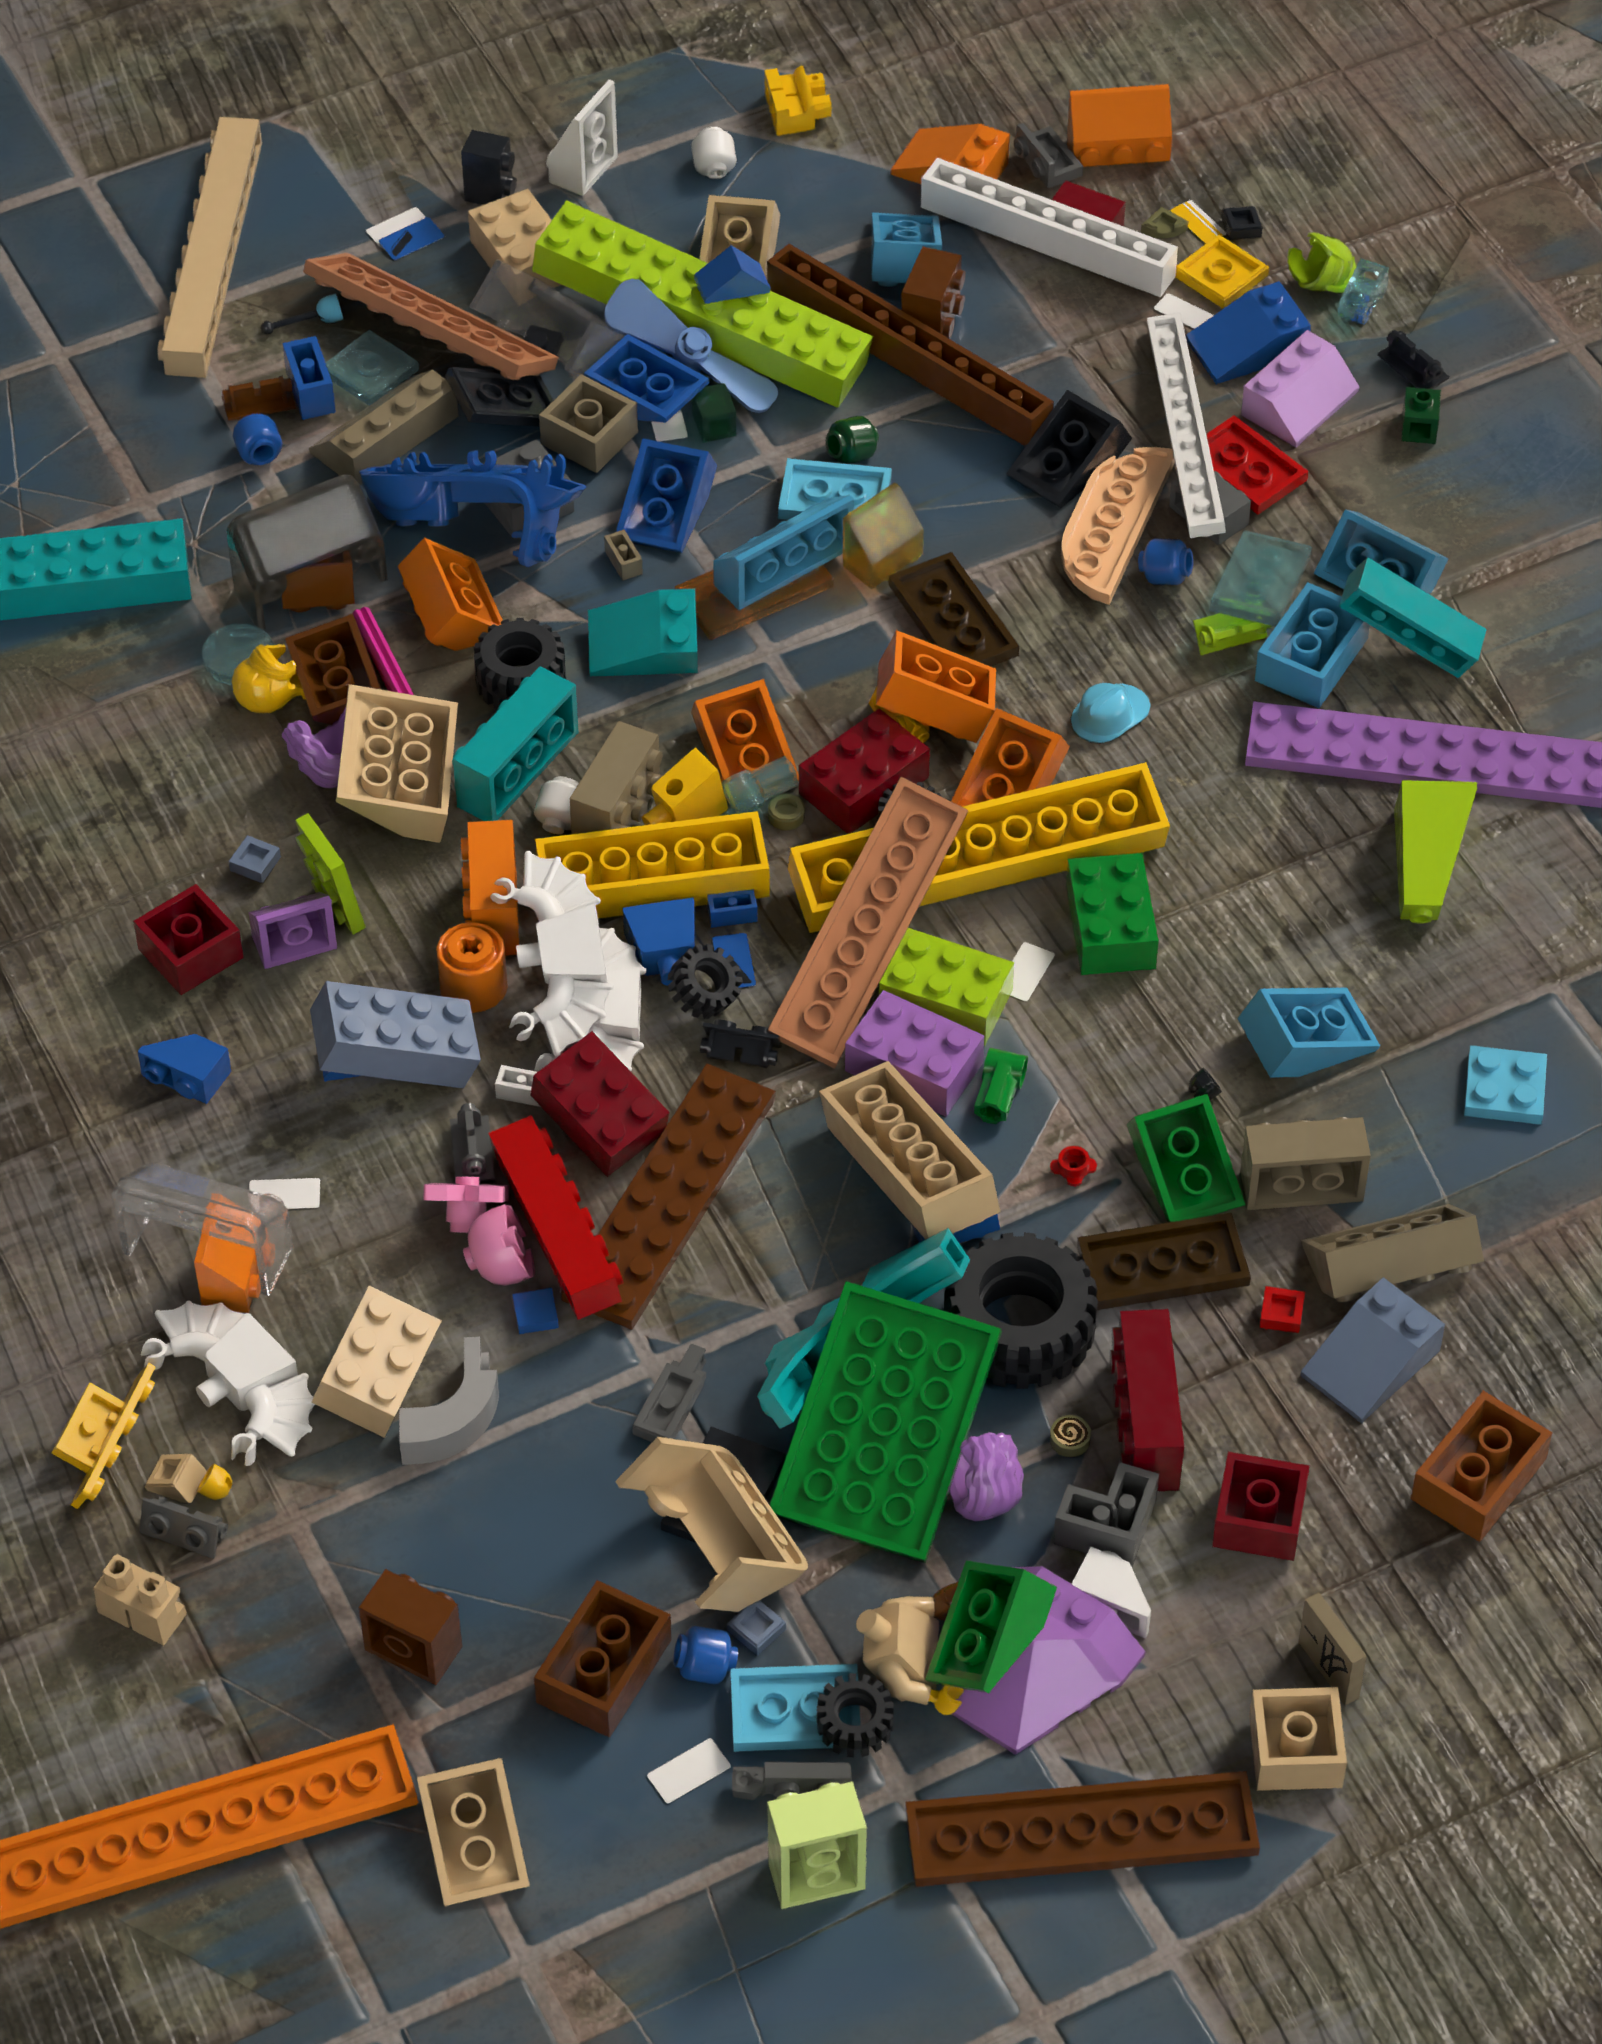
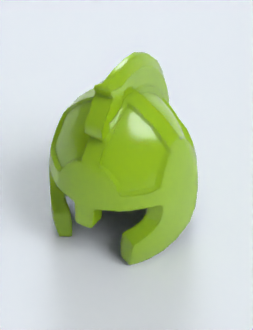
(1327, 265)

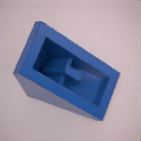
(731, 277)

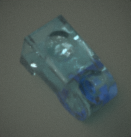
(1363, 293)

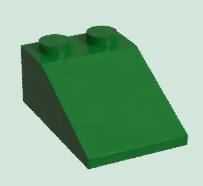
(1186, 1160)
(989, 1625)

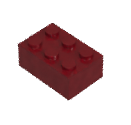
(857, 768)
(599, 1103)

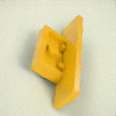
(94, 1430)

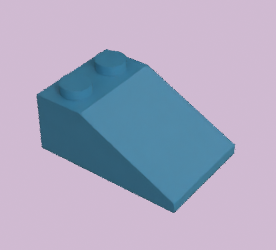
(897, 243)
(1305, 1029)

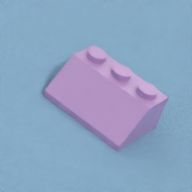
(1299, 389)

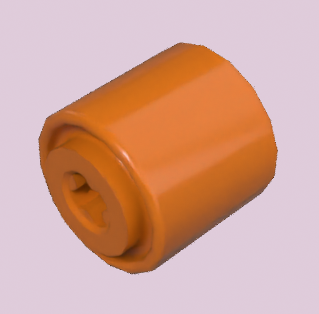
(472, 965)

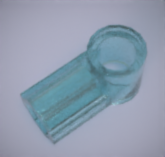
(750, 790)

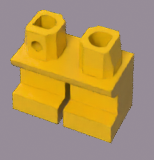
(796, 100)

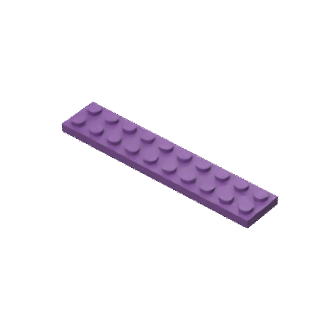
(1425, 751)

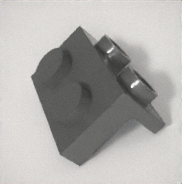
(1047, 155)

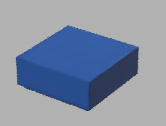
(535, 1311)

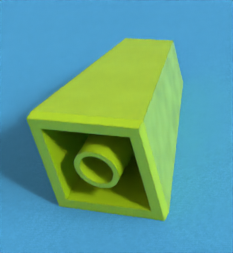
(1428, 836)

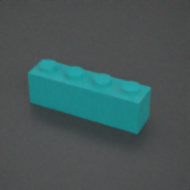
(1413, 617)

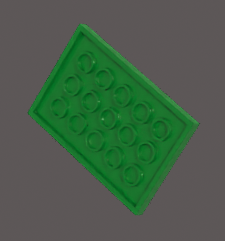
(885, 1421)

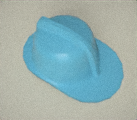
(1109, 711)

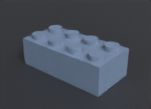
(394, 1034)

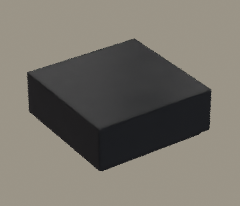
(1241, 222)

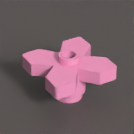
(465, 1199)

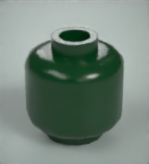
(852, 440)

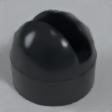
(1203, 1084)

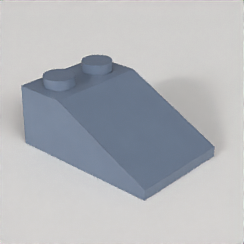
(1374, 1350)

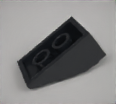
(1068, 449)

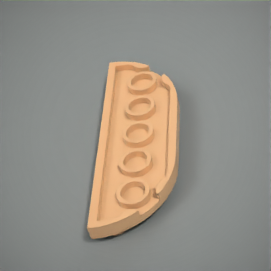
(1112, 519)

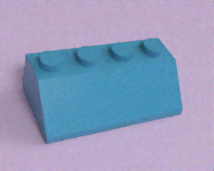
(783, 553)

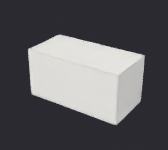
(515, 1085)

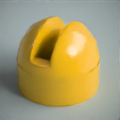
(215, 1483)

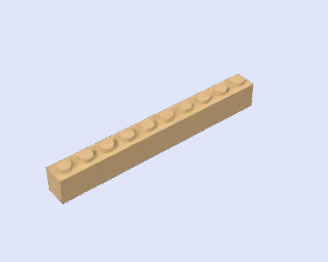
(211, 248)

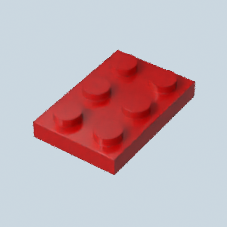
(1253, 464)

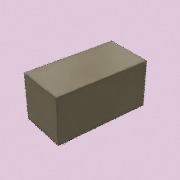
(623, 555)

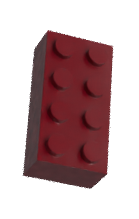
(1148, 1395)

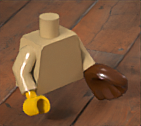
(901, 1645)

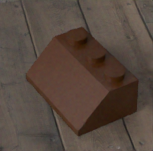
(329, 661)

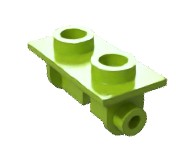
(1225, 631)

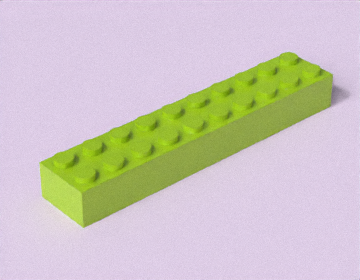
(754, 331)

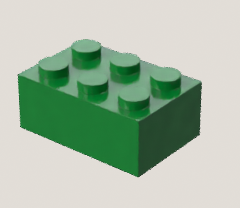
(1112, 914)

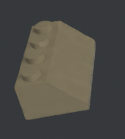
(389, 426)
(1396, 1249)

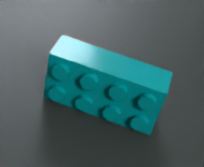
(515, 745)

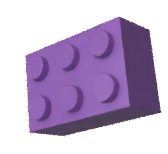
(921, 1045)

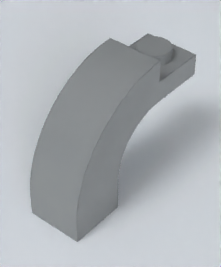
(457, 1423)

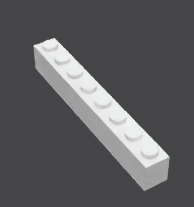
(1049, 227)

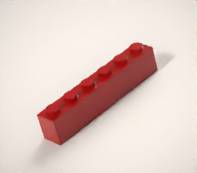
(556, 1218)

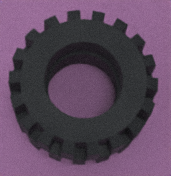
(510, 646)

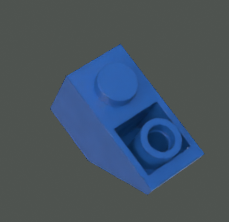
(187, 1065)

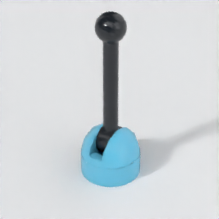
(326, 309)

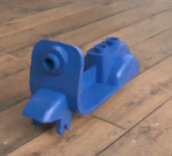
(433, 492)

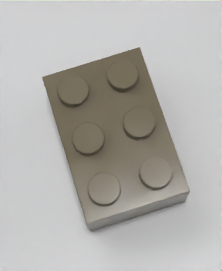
(617, 782)
(1305, 1163)

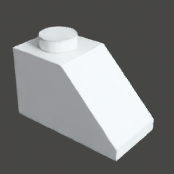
(1115, 1585)

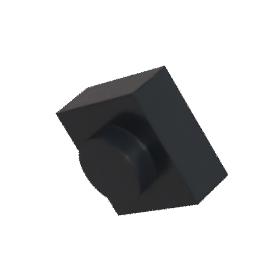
(544, 339)

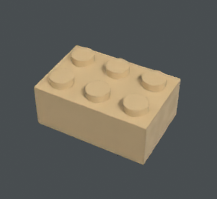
(509, 231)
(376, 1361)

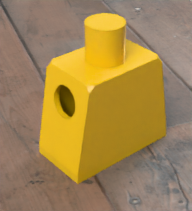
(687, 792)

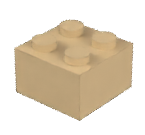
(1297, 1738)

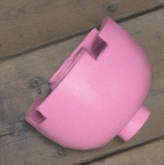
(498, 1247)

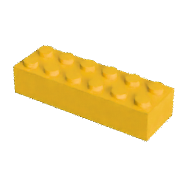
(666, 860)

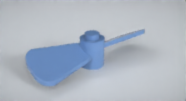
(644, 316)

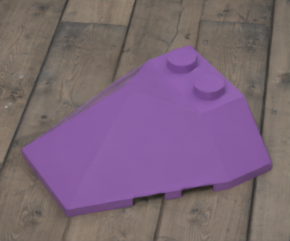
(1060, 1672)

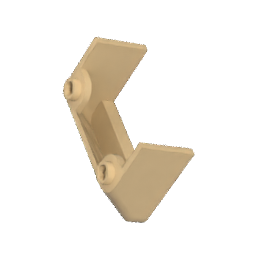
(723, 1515)

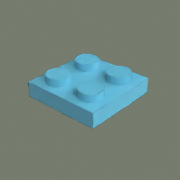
(1505, 1085)

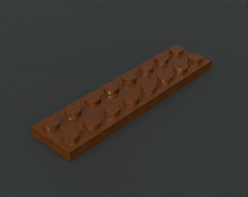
(679, 1184)
(1081, 1828)

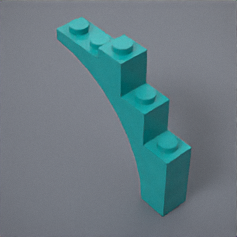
(907, 1275)

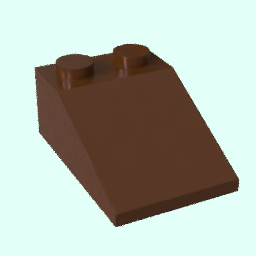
(321, 584)

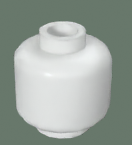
(713, 152)
(554, 804)

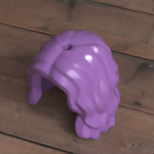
(316, 753)
(987, 1477)

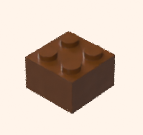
(935, 290)
(411, 1626)

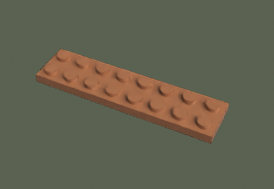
(430, 315)
(867, 922)

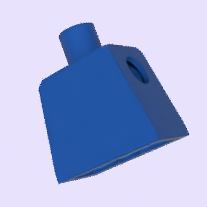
(660, 933)

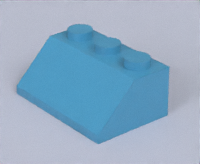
(1362, 537)

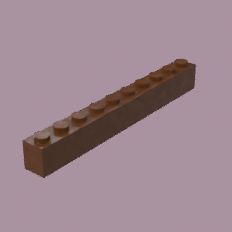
(912, 346)

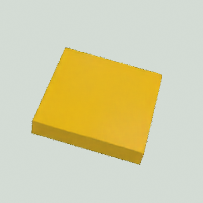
(1221, 271)

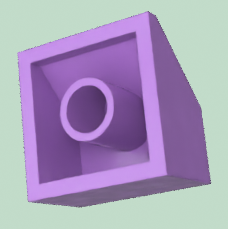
(293, 929)

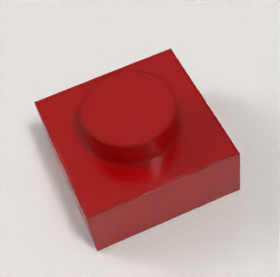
(1282, 1309)

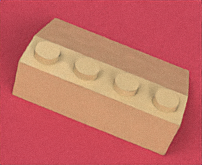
(398, 760)

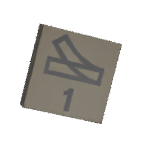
(1332, 1648)

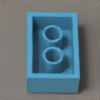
(1311, 646)

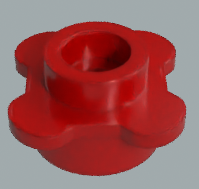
(1077, 1157)

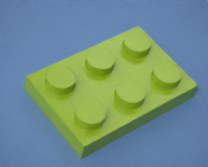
(329, 874)

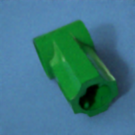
(1001, 1077)

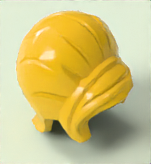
(264, 682)

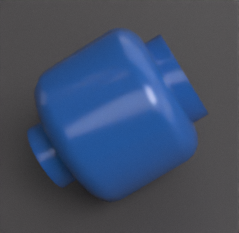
(257, 439)
(1166, 561)
(704, 1654)

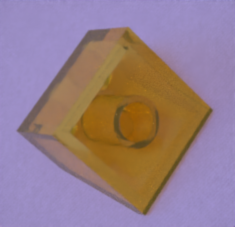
(881, 537)

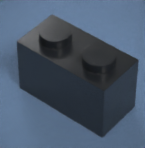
(487, 167)

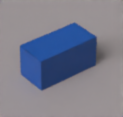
(732, 908)

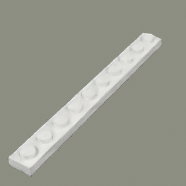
(1186, 426)

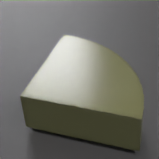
(1164, 224)

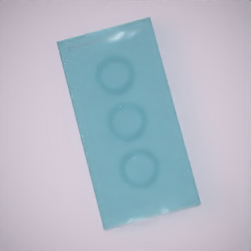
(1261, 578)

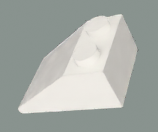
(586, 145)

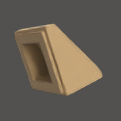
(176, 1477)

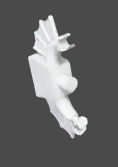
(566, 948)
(623, 1005)
(242, 1366)

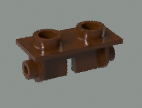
(271, 397)

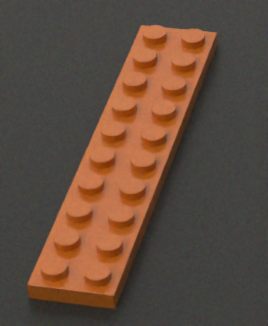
(202, 1824)

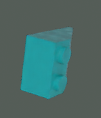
(644, 635)

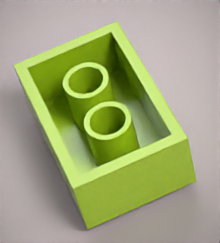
(950, 980)

